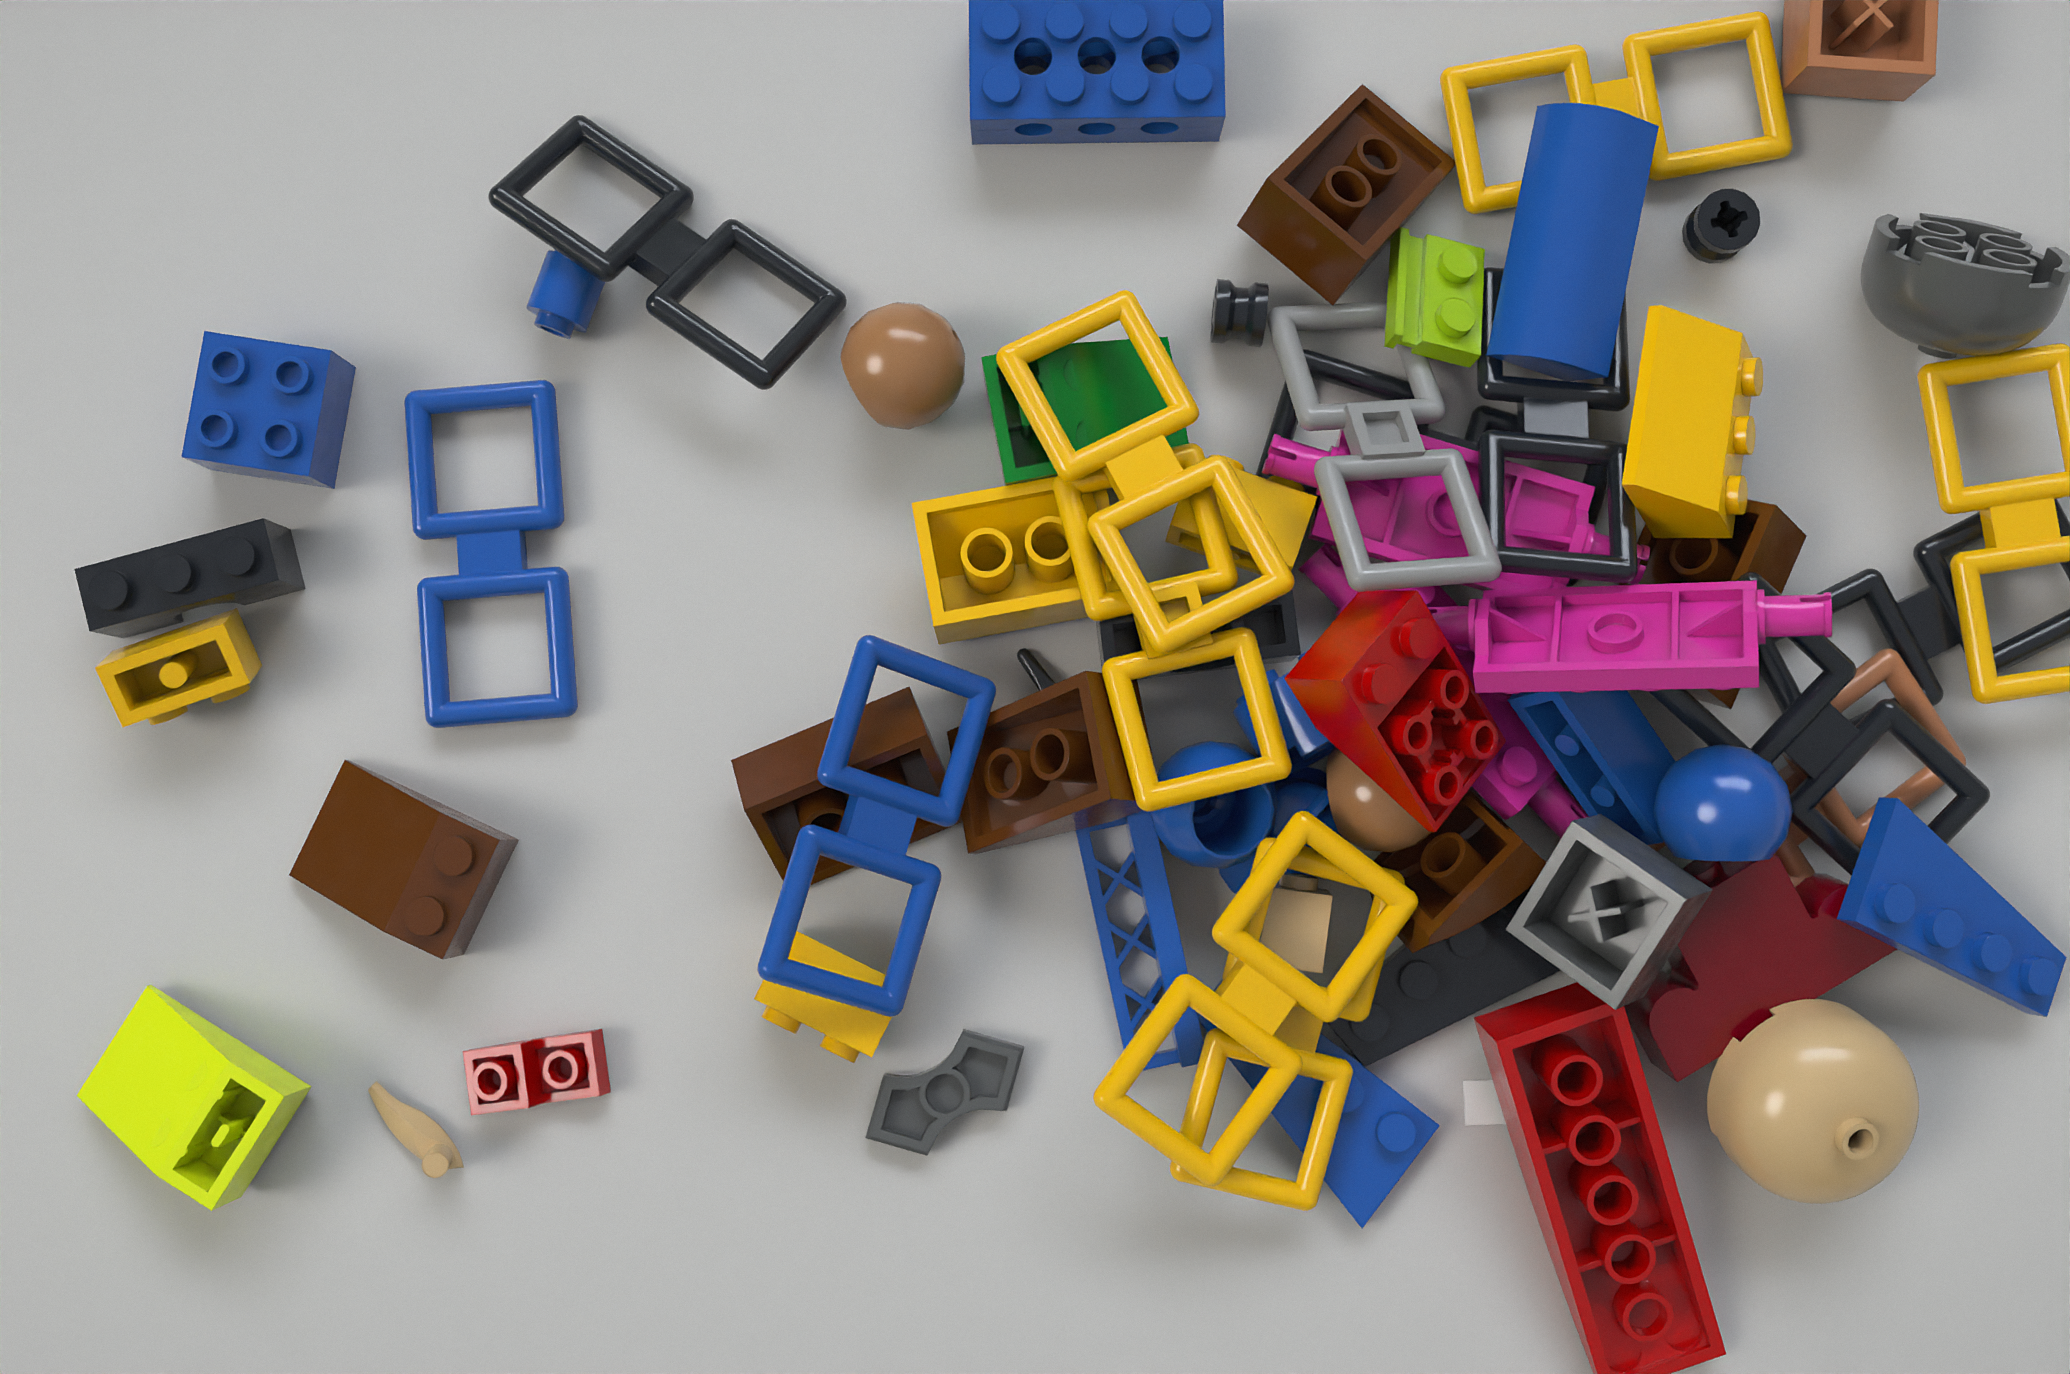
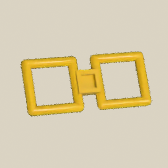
(1631, 95)
(1144, 471)
(2014, 514)
(1176, 598)
(1255, 999)
(1301, 1033)

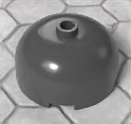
(1959, 305)

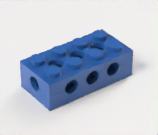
(1085, 107)

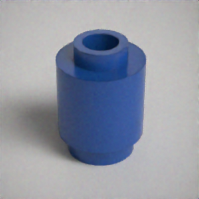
(563, 296)

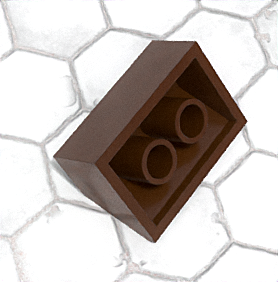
(1761, 543)
(783, 788)

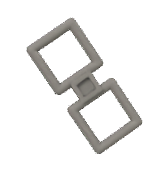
(1381, 446)

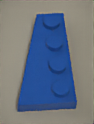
(1942, 912)
(1375, 1136)

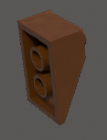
(1345, 193)
(1048, 767)
(403, 861)

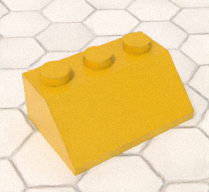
(1691, 426)
(1000, 560)

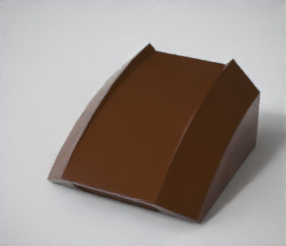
(1462, 873)

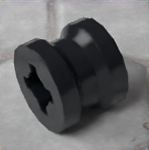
(1708, 236)
(1239, 313)

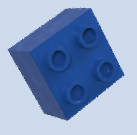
(269, 410)

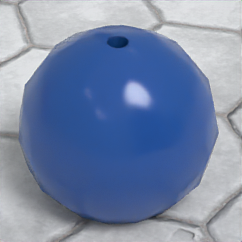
(1722, 806)
(1217, 828)

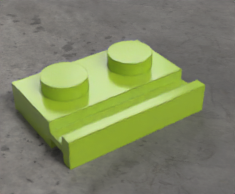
(1435, 297)

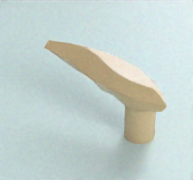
(417, 1133)

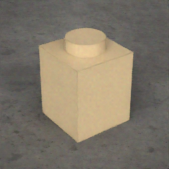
(1298, 922)

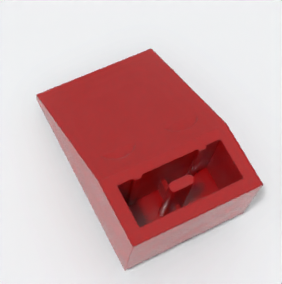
(1398, 703)

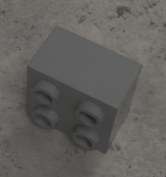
(1608, 910)

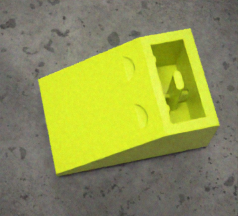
(191, 1099)

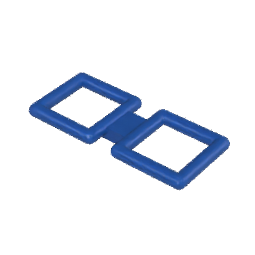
(490, 554)
(877, 828)

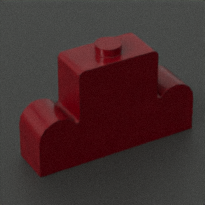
(1744, 954)

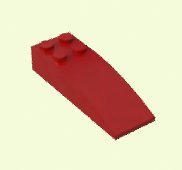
(1601, 1181)

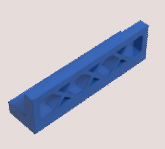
(1163, 932)

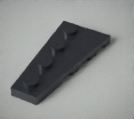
(1443, 985)

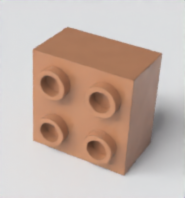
(1858, 47)

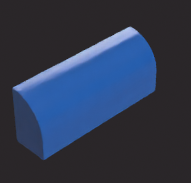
(1572, 240)

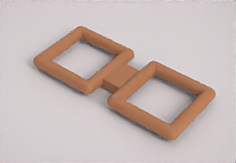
(1888, 667)

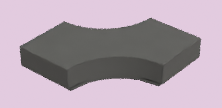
(919, 1105)

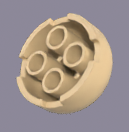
(1814, 1103)

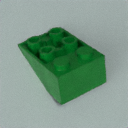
(1091, 391)

